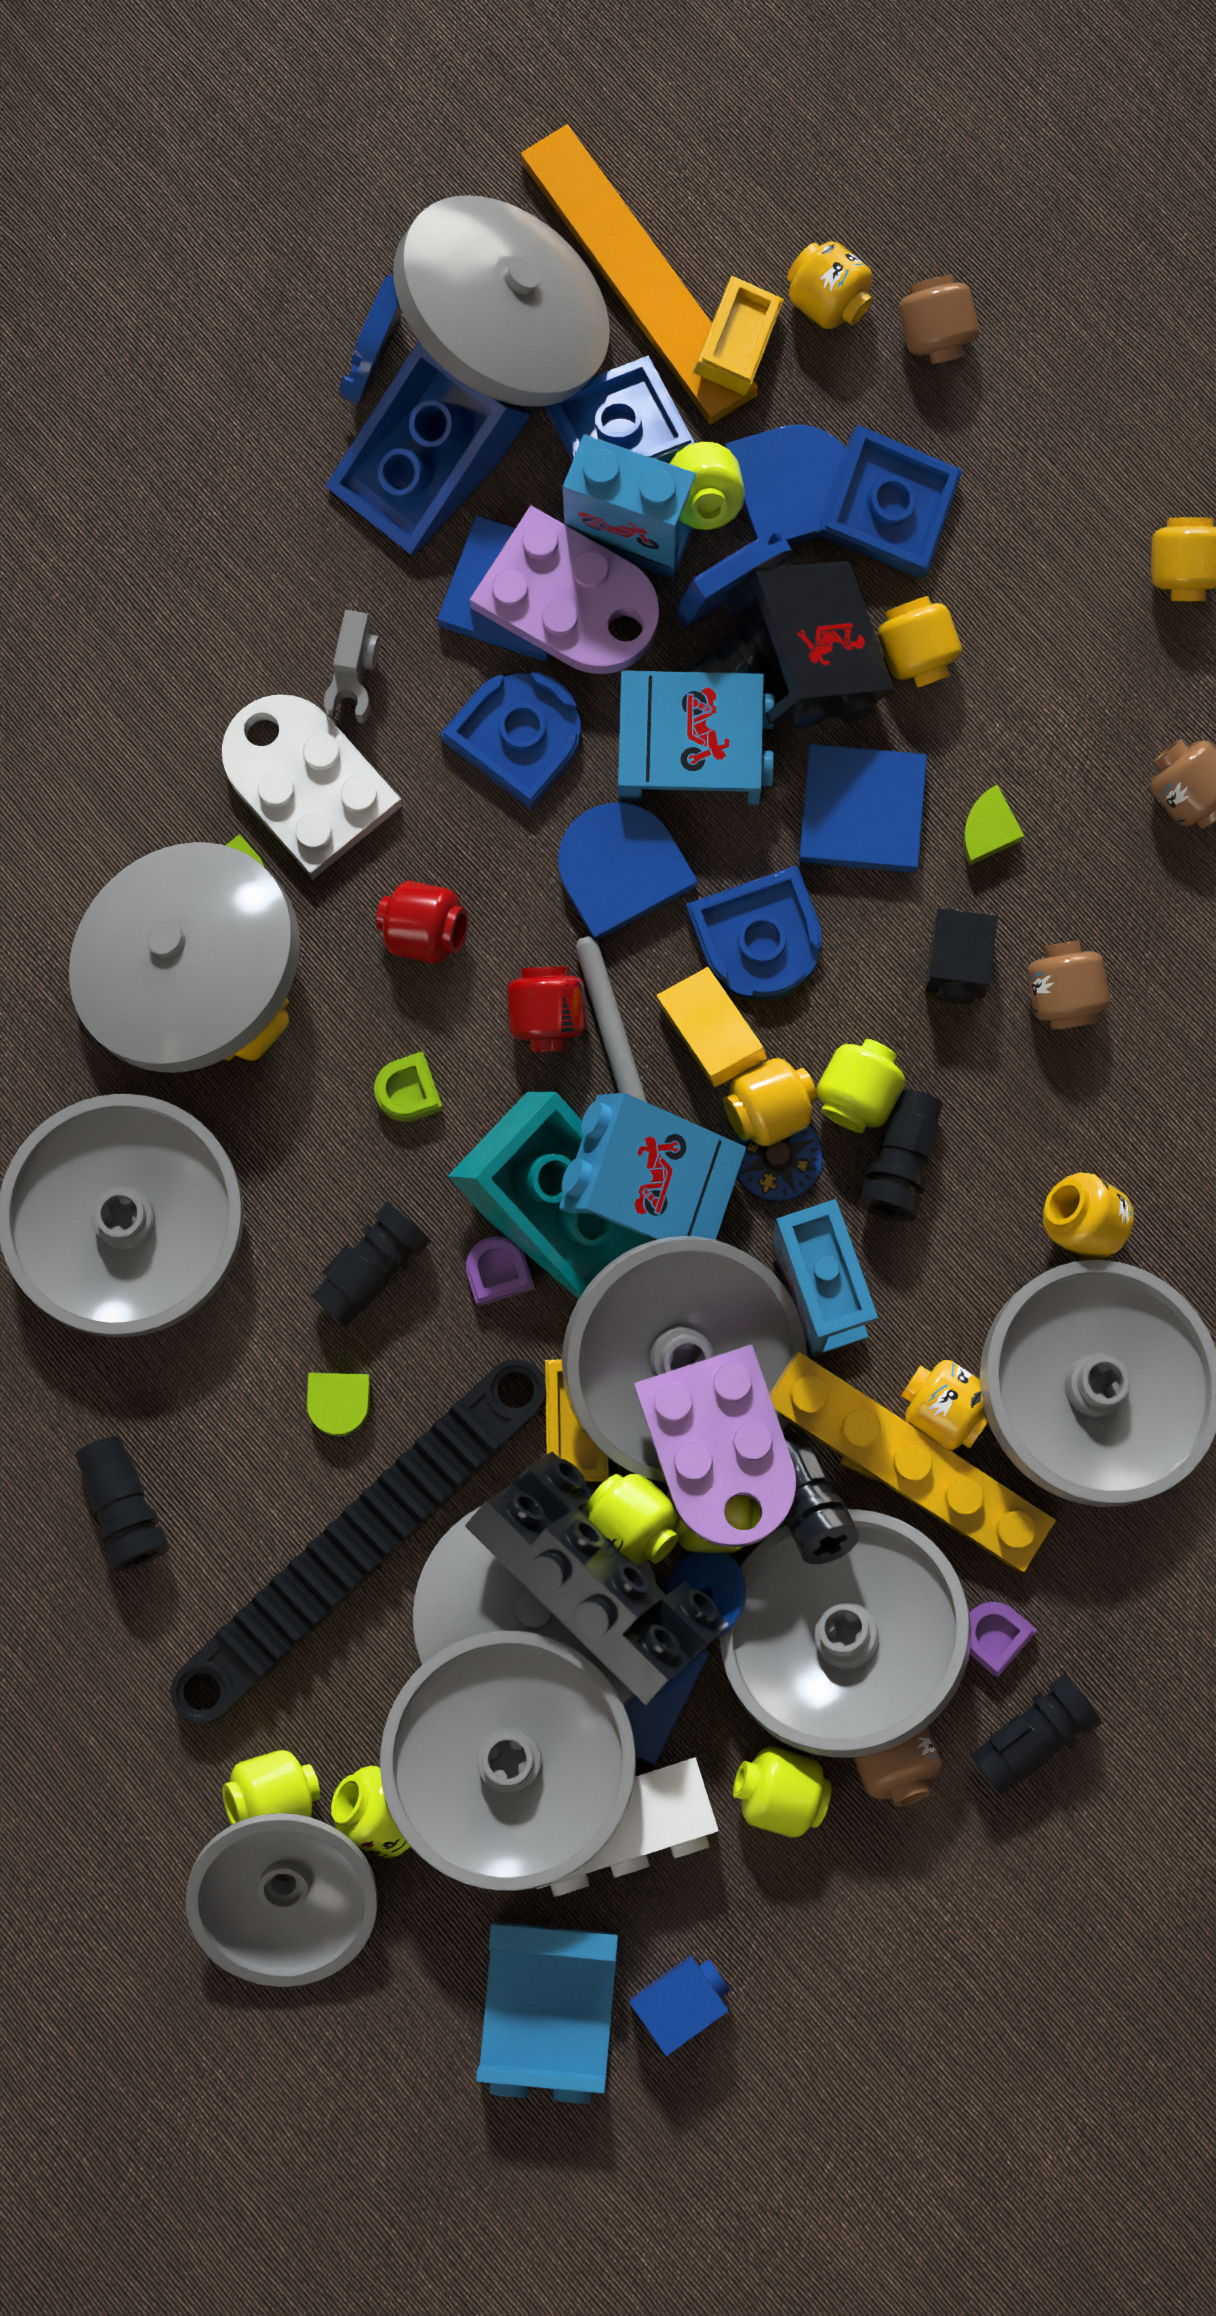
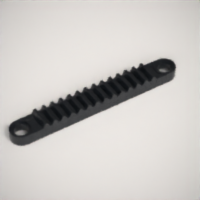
(358, 1541)

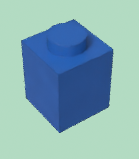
(681, 2003)

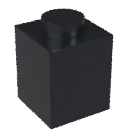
(961, 955)

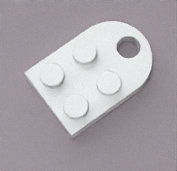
(307, 783)

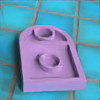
(565, 594)
(718, 1443)

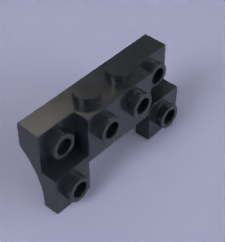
(589, 1584)

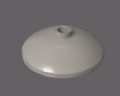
(278, 1928)

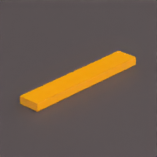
(629, 264)

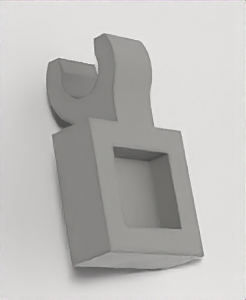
(355, 652)

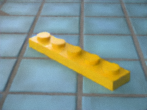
(910, 1462)

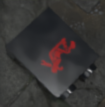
(819, 640)

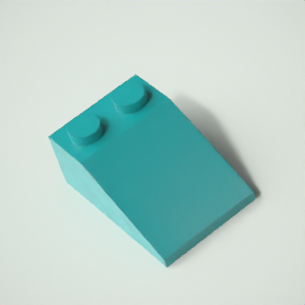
(518, 1188)

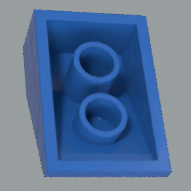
(424, 451)

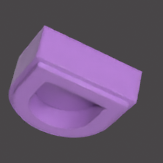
(497, 1270)
(997, 1635)

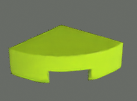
(990, 827)

